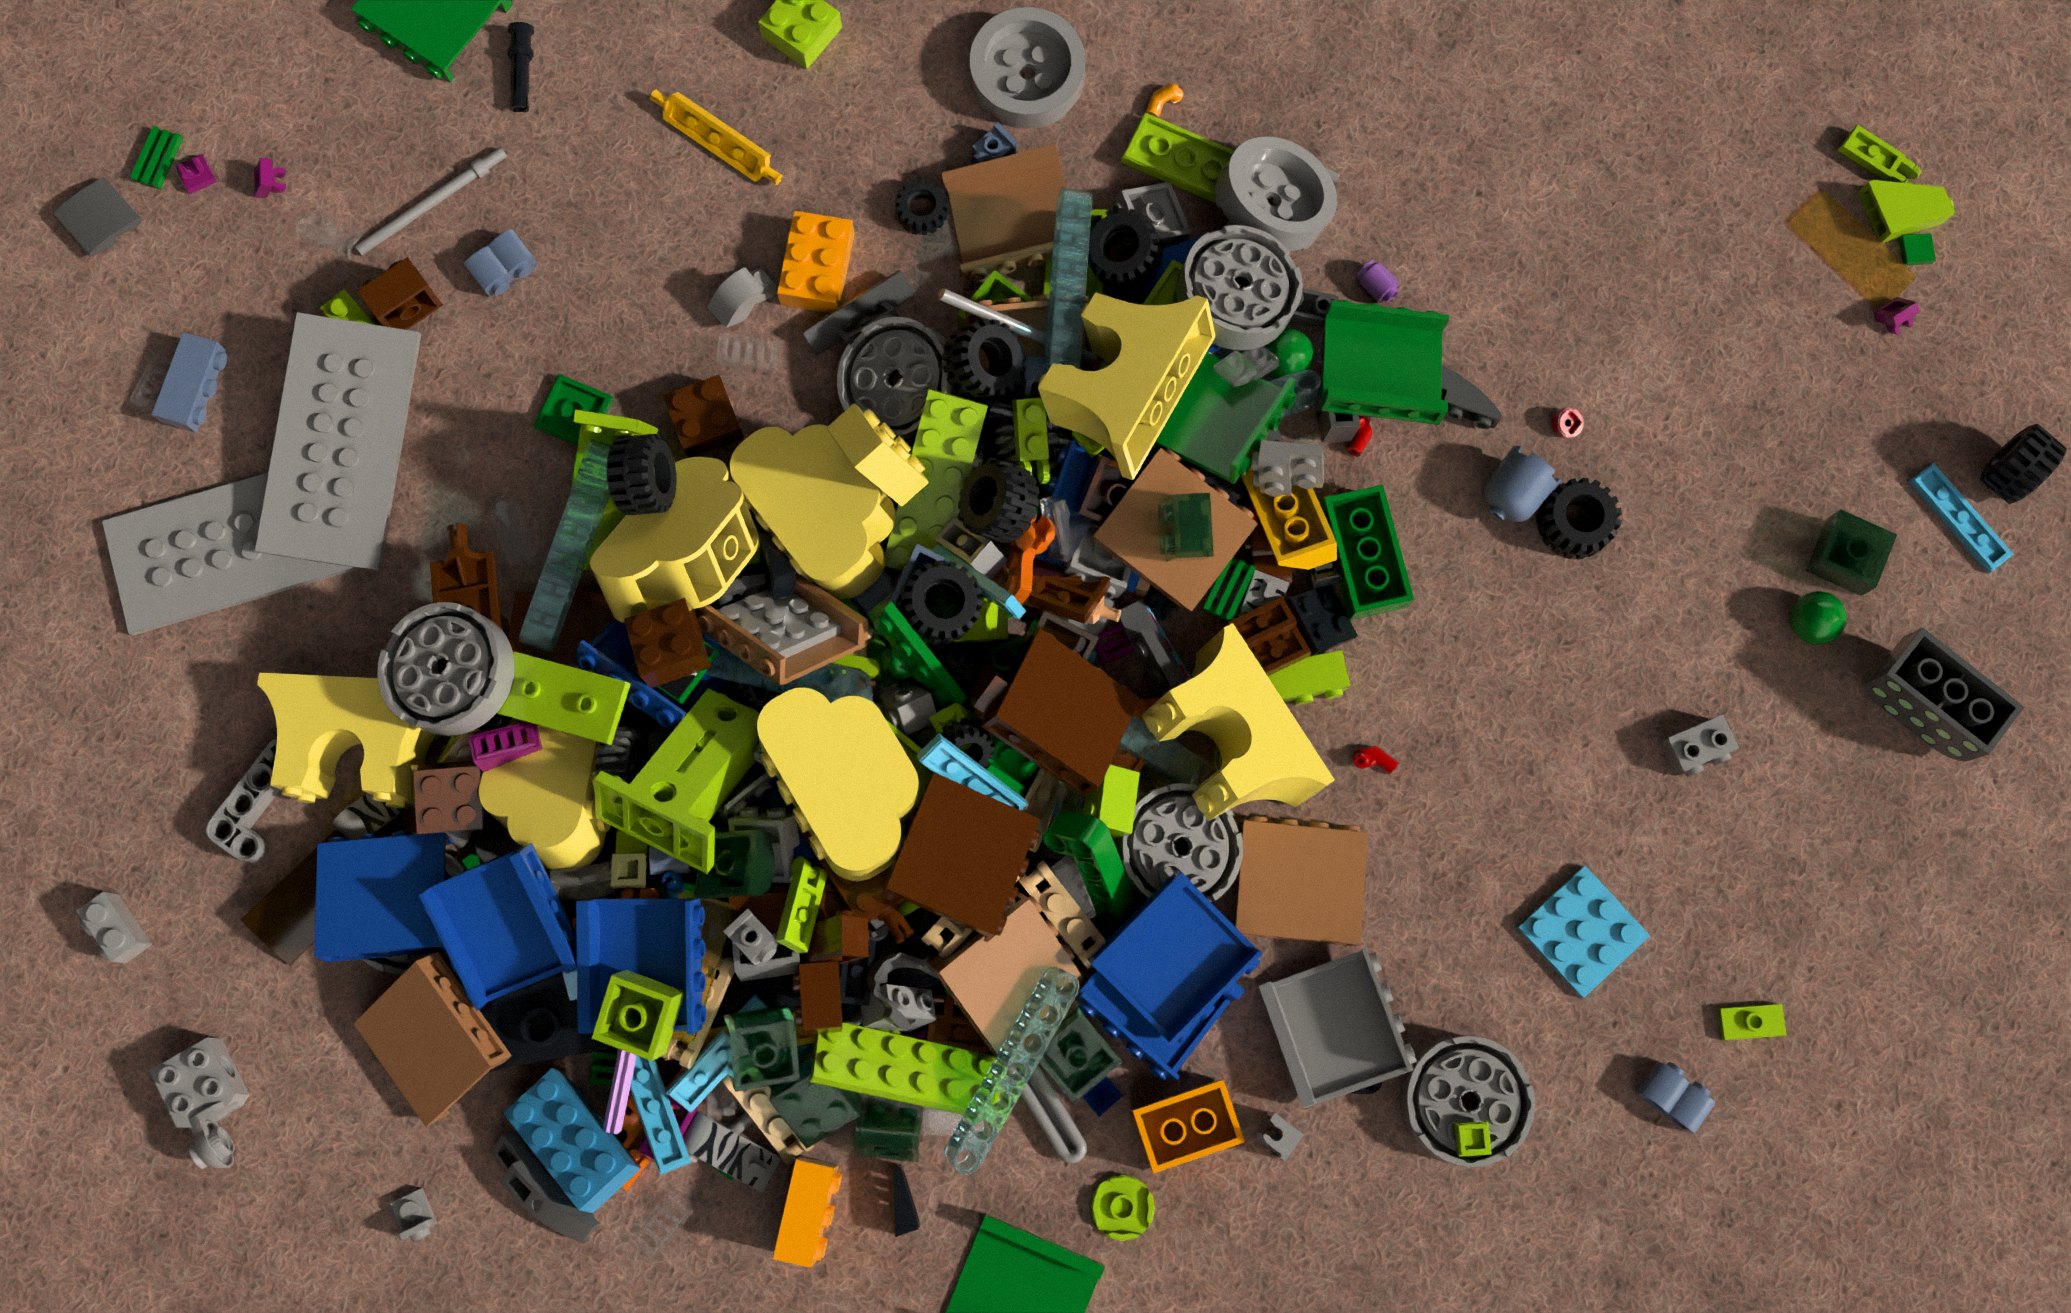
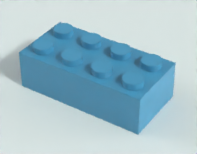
(571, 1141)

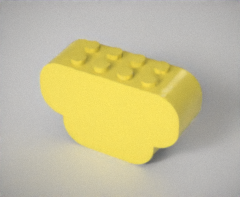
(815, 506)
(682, 552)
(841, 775)
(550, 798)

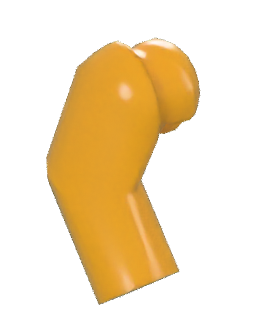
(1161, 96)

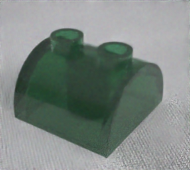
(741, 866)
(888, 1135)

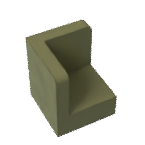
(629, 871)

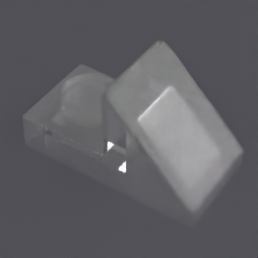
(1067, 533)

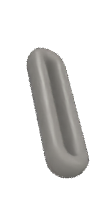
(1052, 1117)

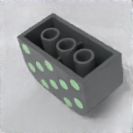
(1942, 698)

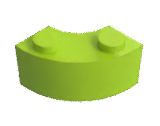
(990, 626)

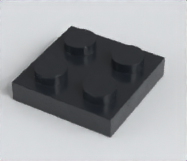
(1321, 619)

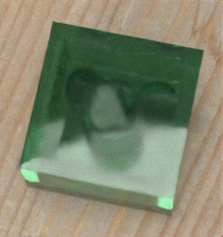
(1186, 527)
(1851, 552)
(761, 1047)
(1079, 1055)
(814, 1108)

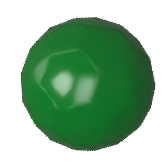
(1293, 351)
(1818, 617)

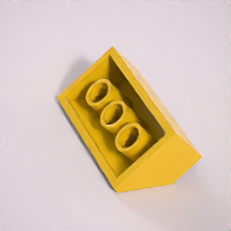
(1293, 526)

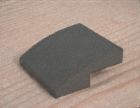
(96, 217)

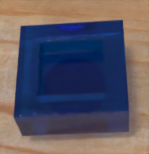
(1102, 1096)

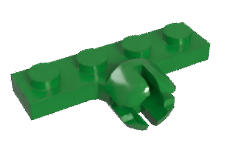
(911, 657)

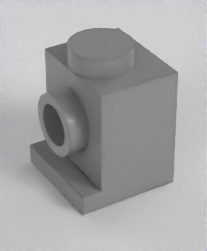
(743, 928)

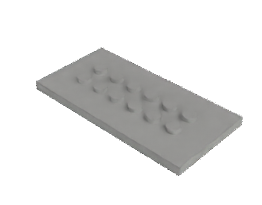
(338, 442)
(199, 557)

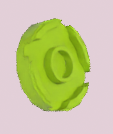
(1116, 1200)

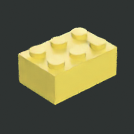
(878, 454)

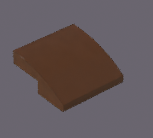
(1272, 636)

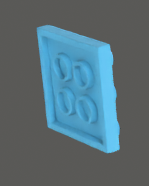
(1583, 932)

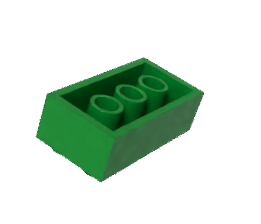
(1368, 553)

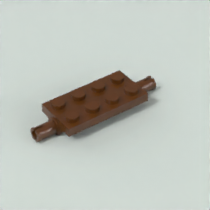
(466, 579)
(865, 898)

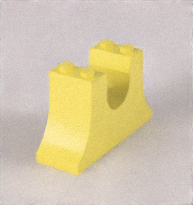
(1131, 399)
(326, 717)
(1250, 723)

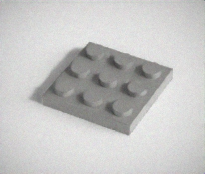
(784, 623)

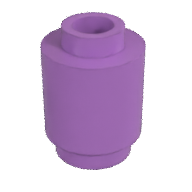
(1378, 281)

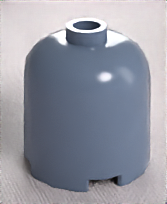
(1519, 486)

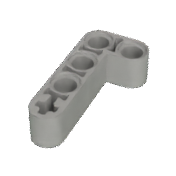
(241, 822)

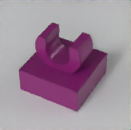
(196, 173)
(264, 178)
(1896, 312)

